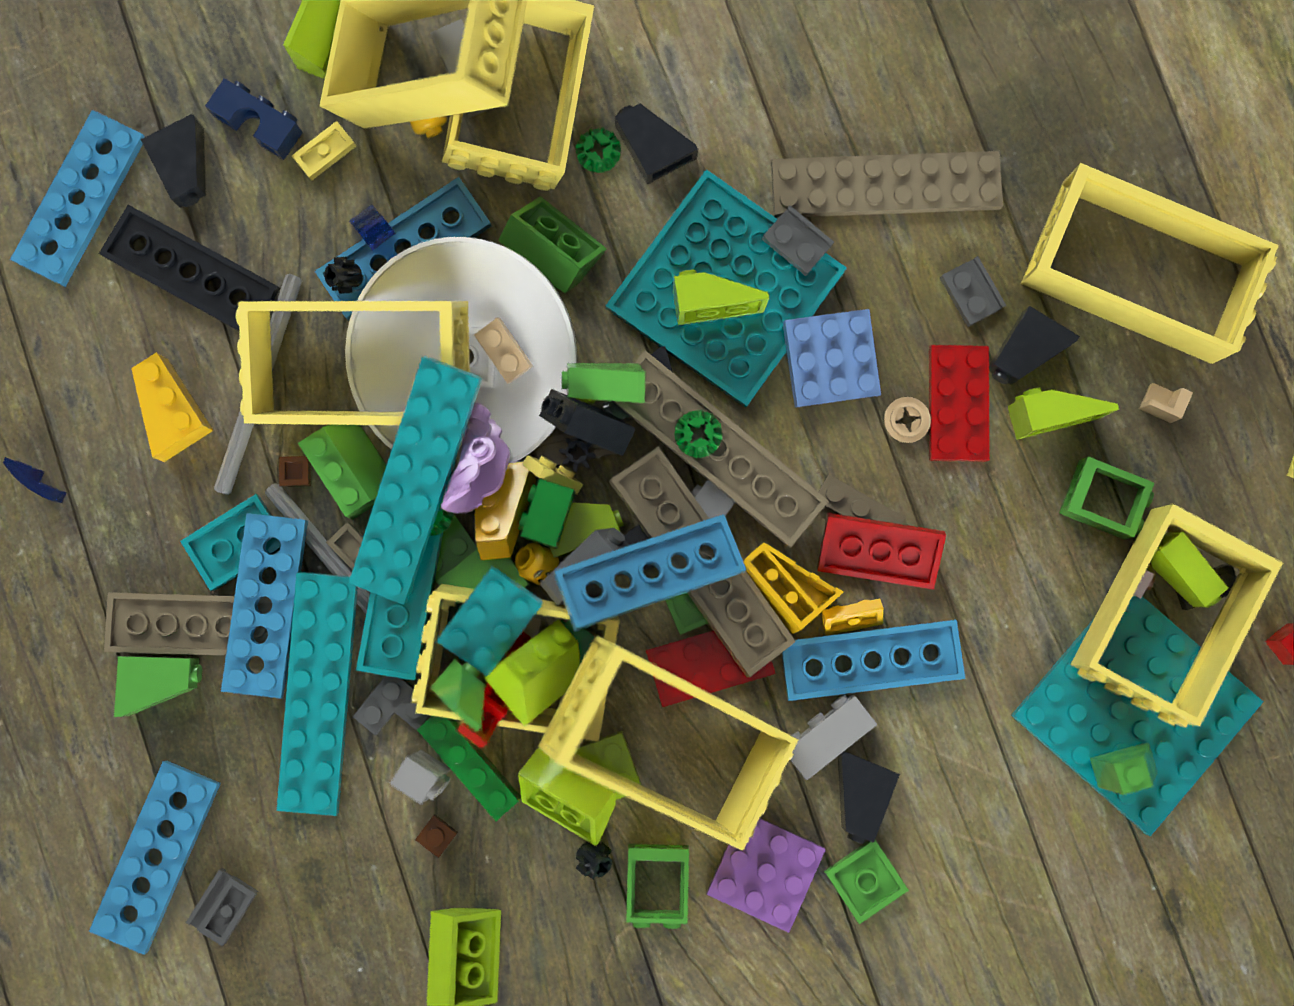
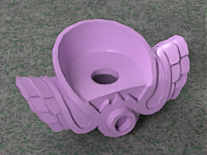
(480, 464)

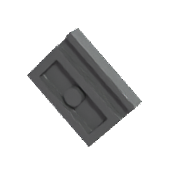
(797, 240)
(972, 291)
(222, 907)

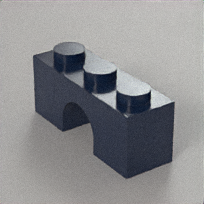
(234, 105)

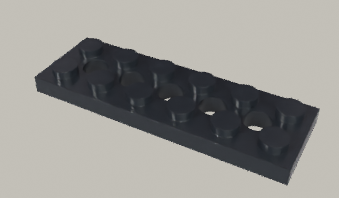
(184, 251)

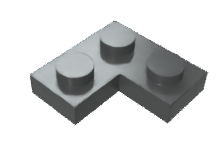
(389, 697)

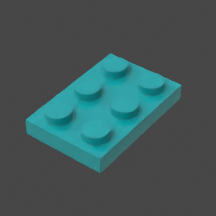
(218, 545)
(489, 621)

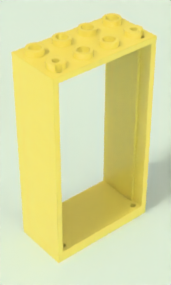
(481, 76)
(1173, 219)
(256, 356)
(751, 789)

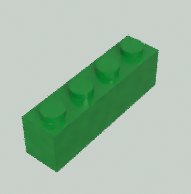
(470, 765)

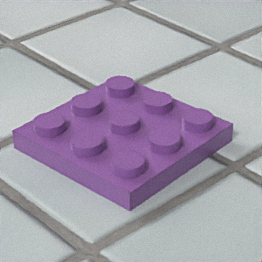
(768, 875)

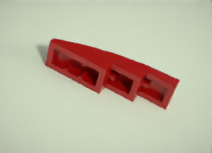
(493, 706)

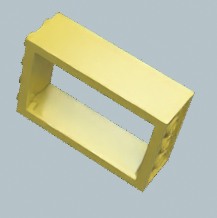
(560, 16)
(1225, 636)
(429, 662)

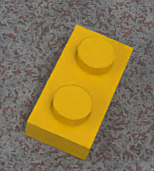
(852, 617)

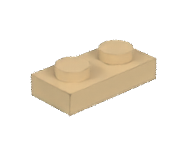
(503, 350)

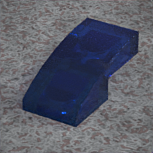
(372, 227)
(31, 478)

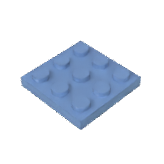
(831, 358)

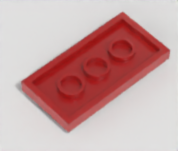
(959, 403)
(881, 551)
(701, 662)

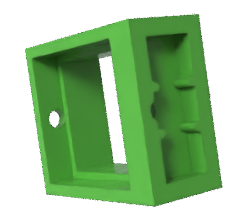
(1080, 485)
(658, 852)

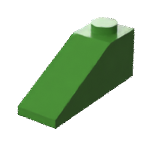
(462, 692)

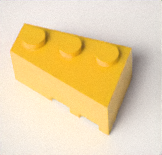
(167, 408)
(501, 513)
(788, 588)

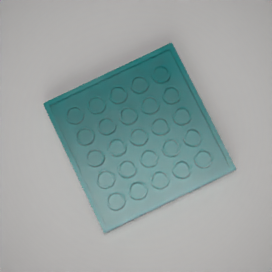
(721, 235)
(1085, 720)

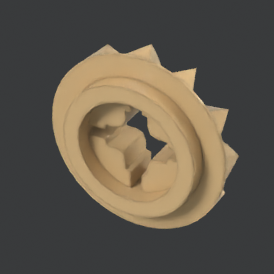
(913, 408)

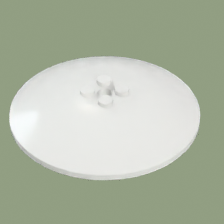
(498, 283)

